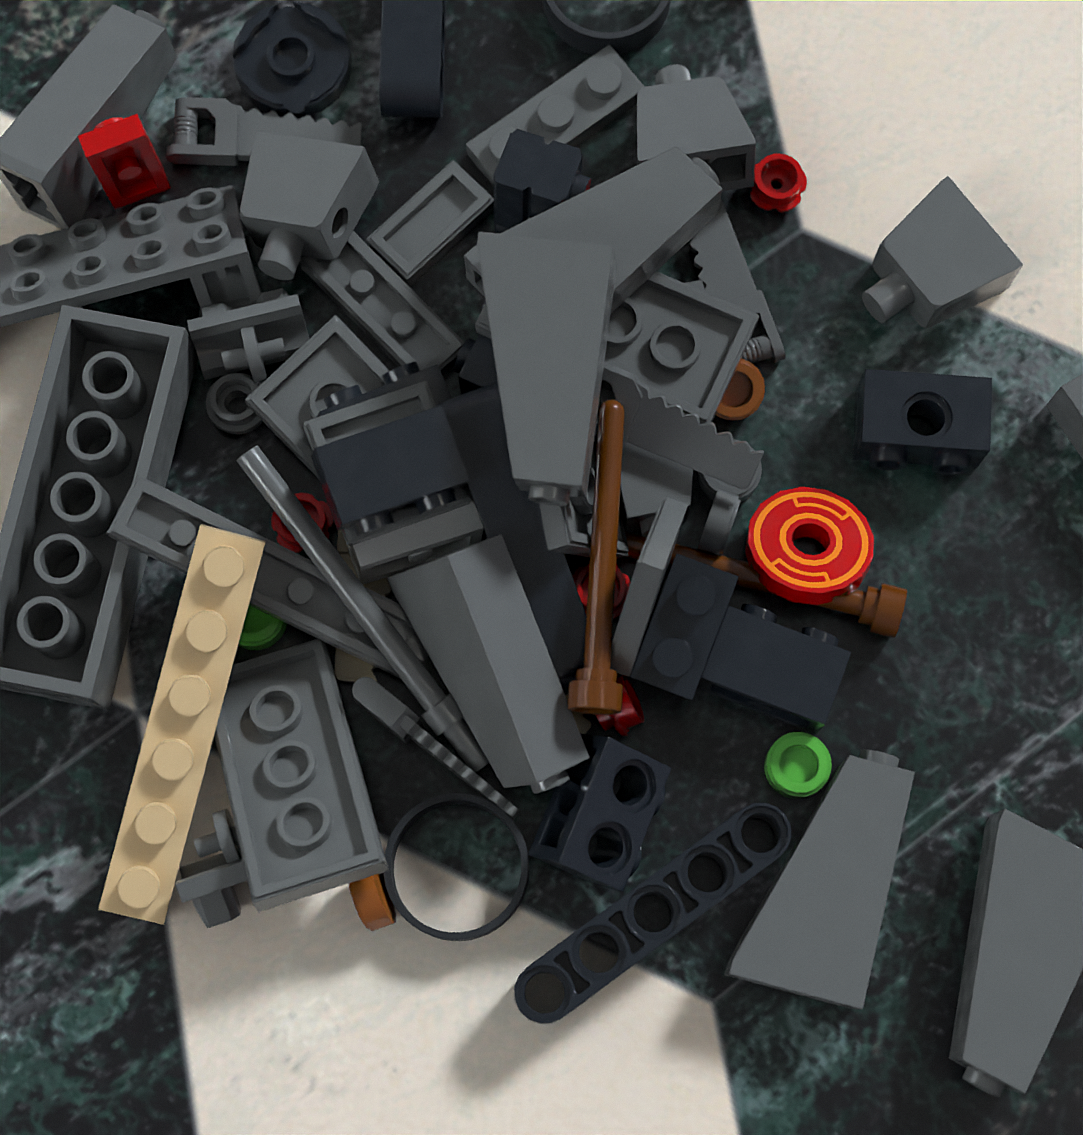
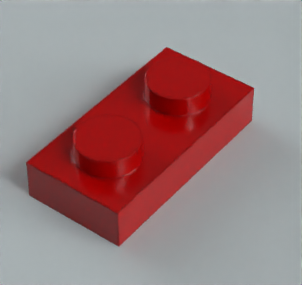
(124, 160)

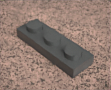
(565, 110)

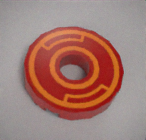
(813, 515)

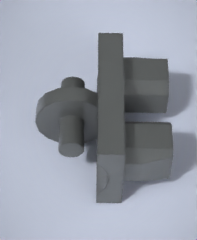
(249, 335)
(212, 879)

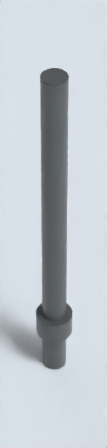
(441, 710)

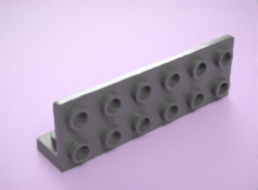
(132, 252)

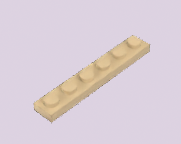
(182, 724)

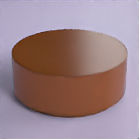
(743, 393)
(373, 902)

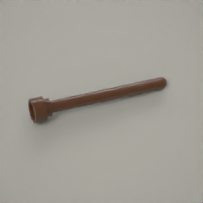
(876, 607)
(596, 684)

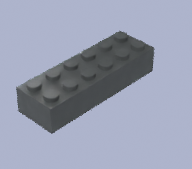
(99, 419)

